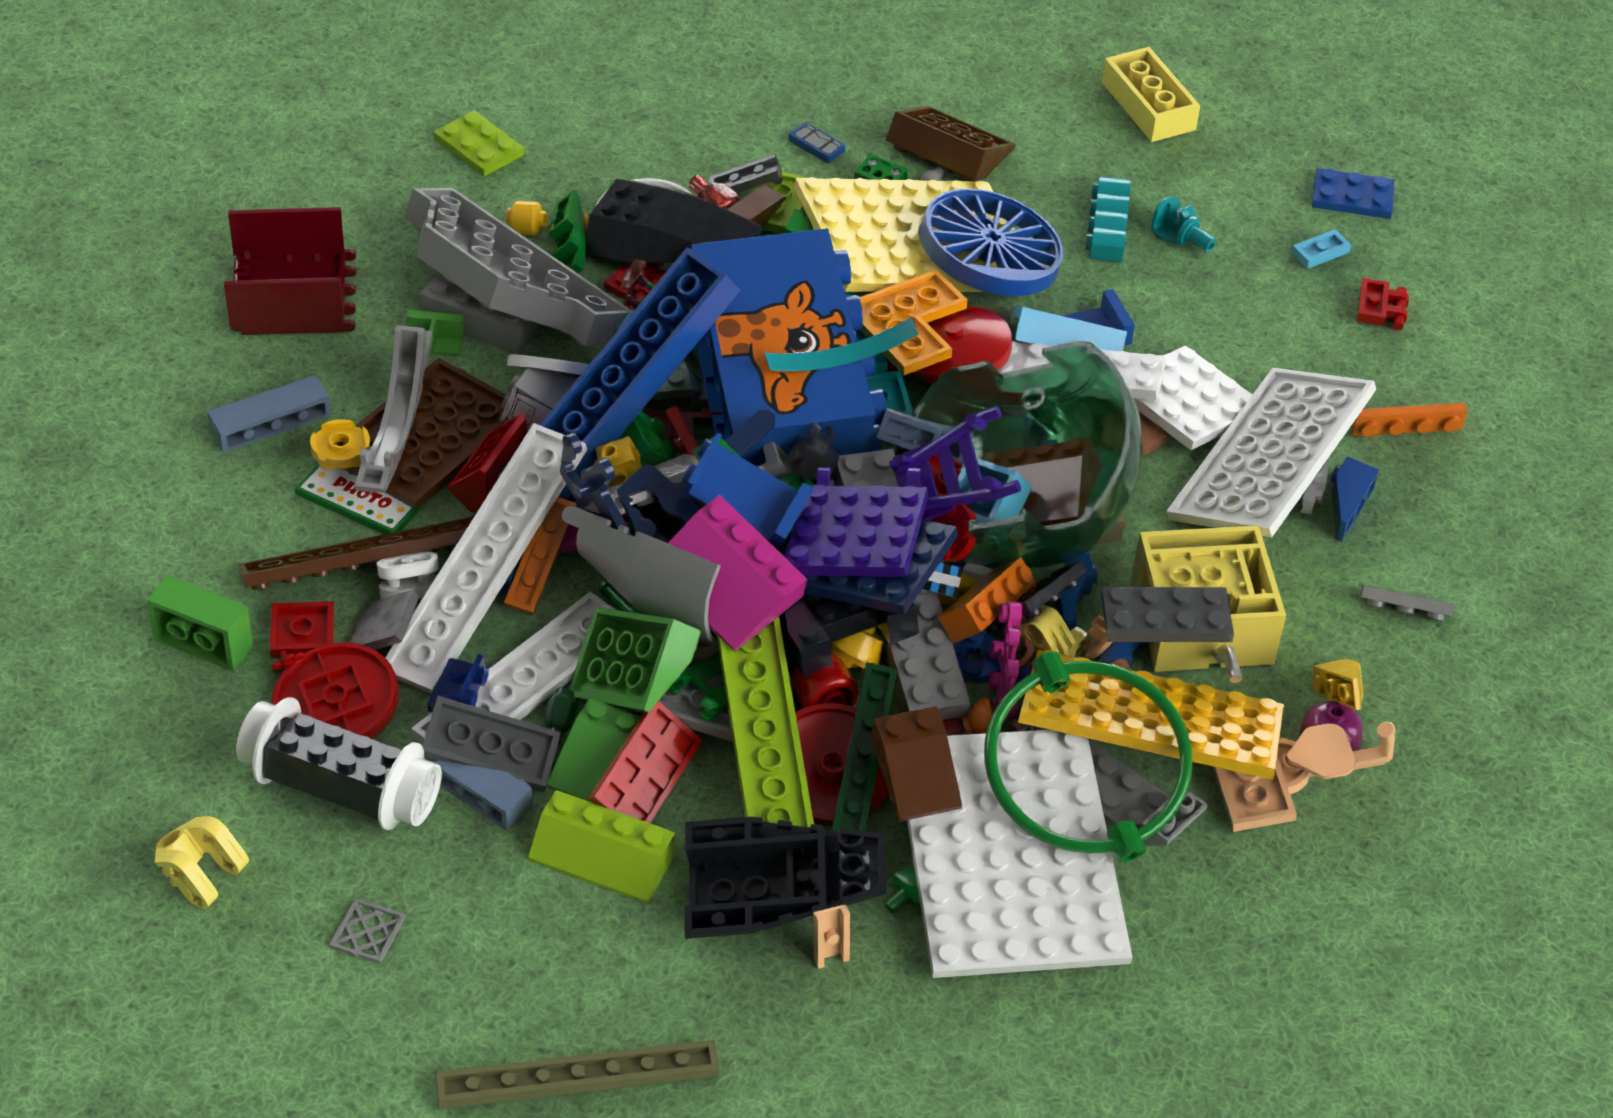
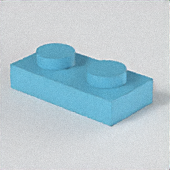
(1321, 249)

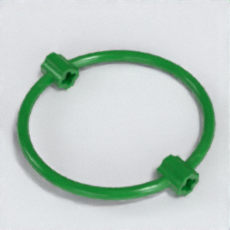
(1123, 836)

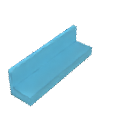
(1053, 329)

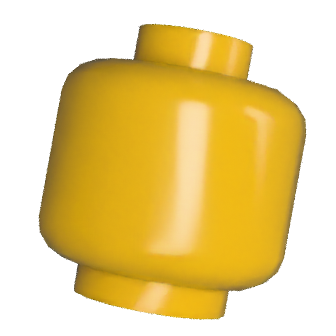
(526, 218)

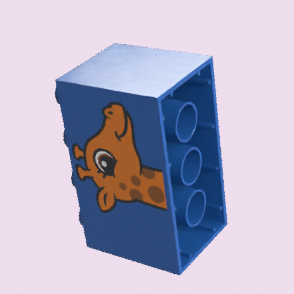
(788, 304)

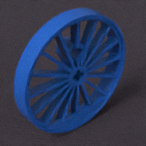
(989, 244)

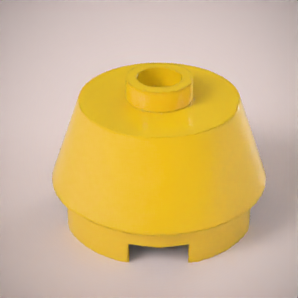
(859, 649)

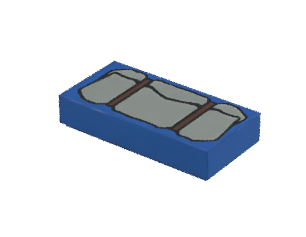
(817, 142)

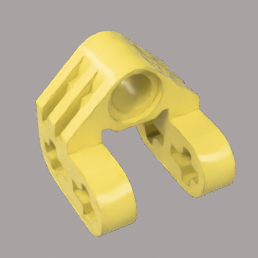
(1050, 632)
(184, 847)

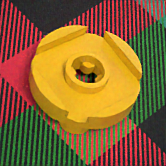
(325, 447)

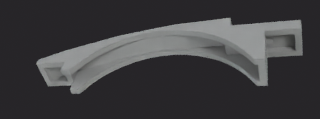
(405, 389)

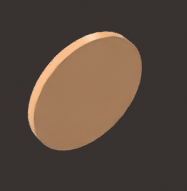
(1099, 640)

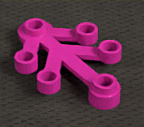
(1005, 652)

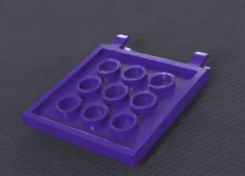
(858, 528)

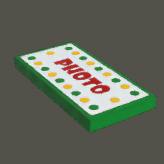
(337, 492)

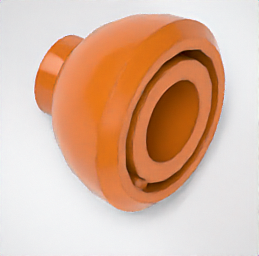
(979, 717)

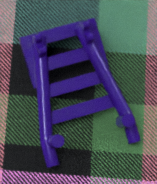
(919, 458)

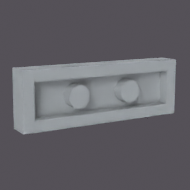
(1407, 602)

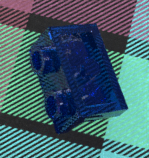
(460, 681)

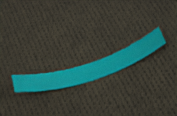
(843, 354)

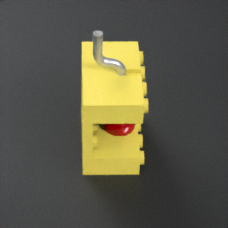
(1216, 558)

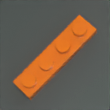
(1409, 419)
(538, 560)

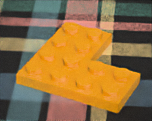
(923, 299)

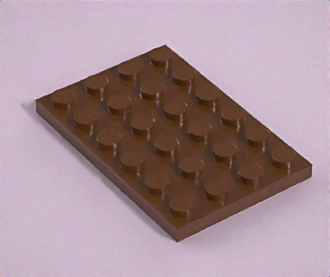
(446, 430)

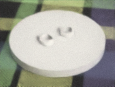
(557, 366)

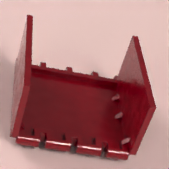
(289, 272)

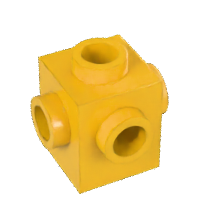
(623, 457)

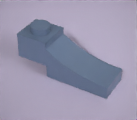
(914, 432)

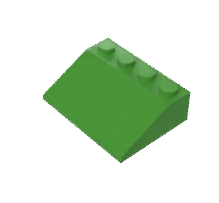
(632, 658)

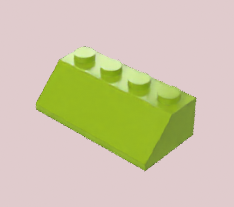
(602, 846)

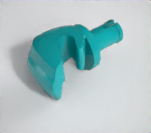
(1180, 225)

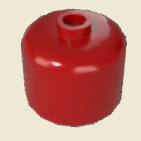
(825, 685)

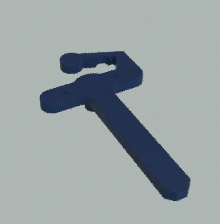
(593, 482)
(669, 494)

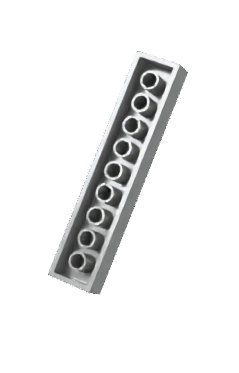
(925, 662)

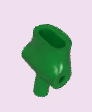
(906, 883)

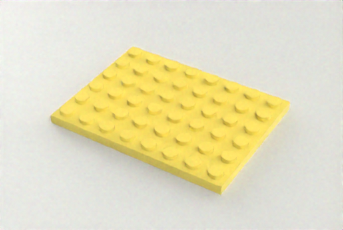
(880, 226)

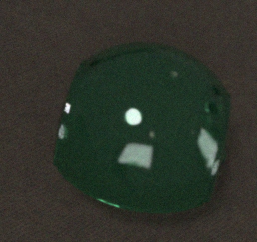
(1062, 400)

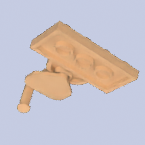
(1318, 752)

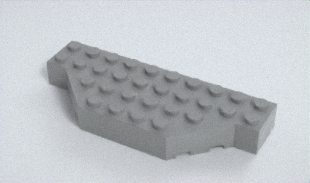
(507, 268)

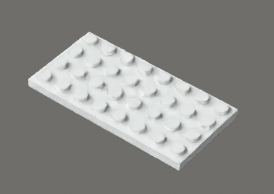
(1271, 451)

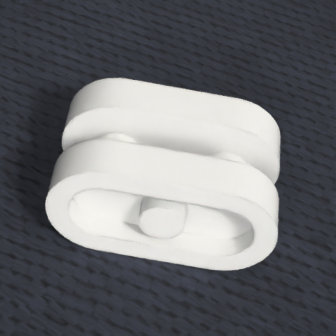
(407, 573)

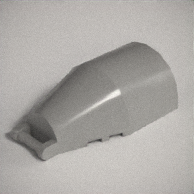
(648, 571)

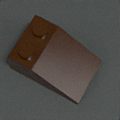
(916, 763)

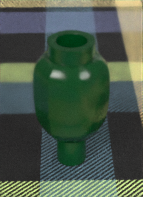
(561, 711)

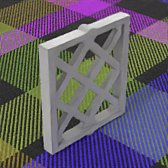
(378, 911)

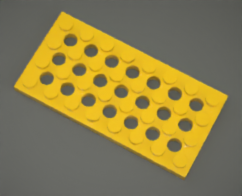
(1222, 725)

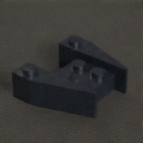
(820, 621)

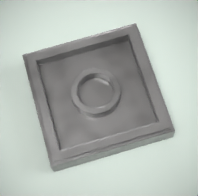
(385, 620)

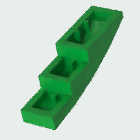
(569, 232)

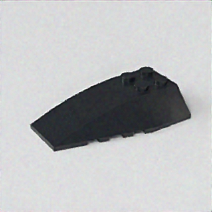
(657, 224)
(769, 874)

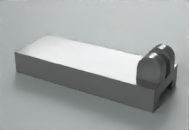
(751, 174)

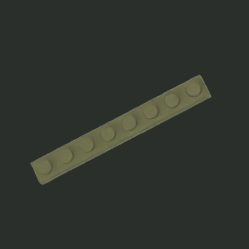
(577, 1074)

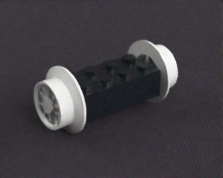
(338, 764)

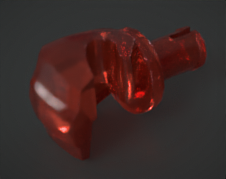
(713, 192)

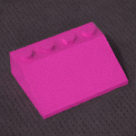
(753, 576)

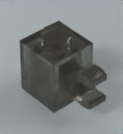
(813, 453)

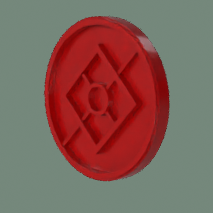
(342, 687)

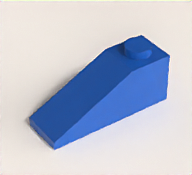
(1350, 491)

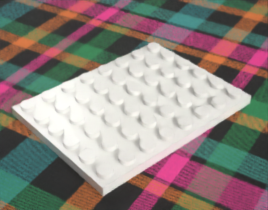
(999, 894)

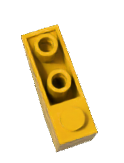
(1339, 682)

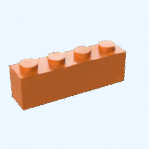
(982, 602)

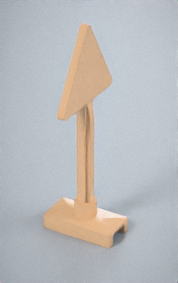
(831, 934)

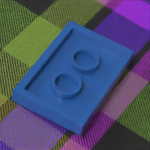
(1353, 193)

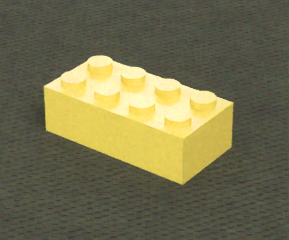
(1150, 94)

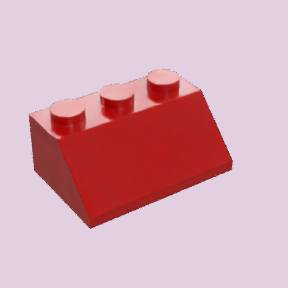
(488, 460)

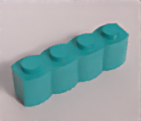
(1109, 218)

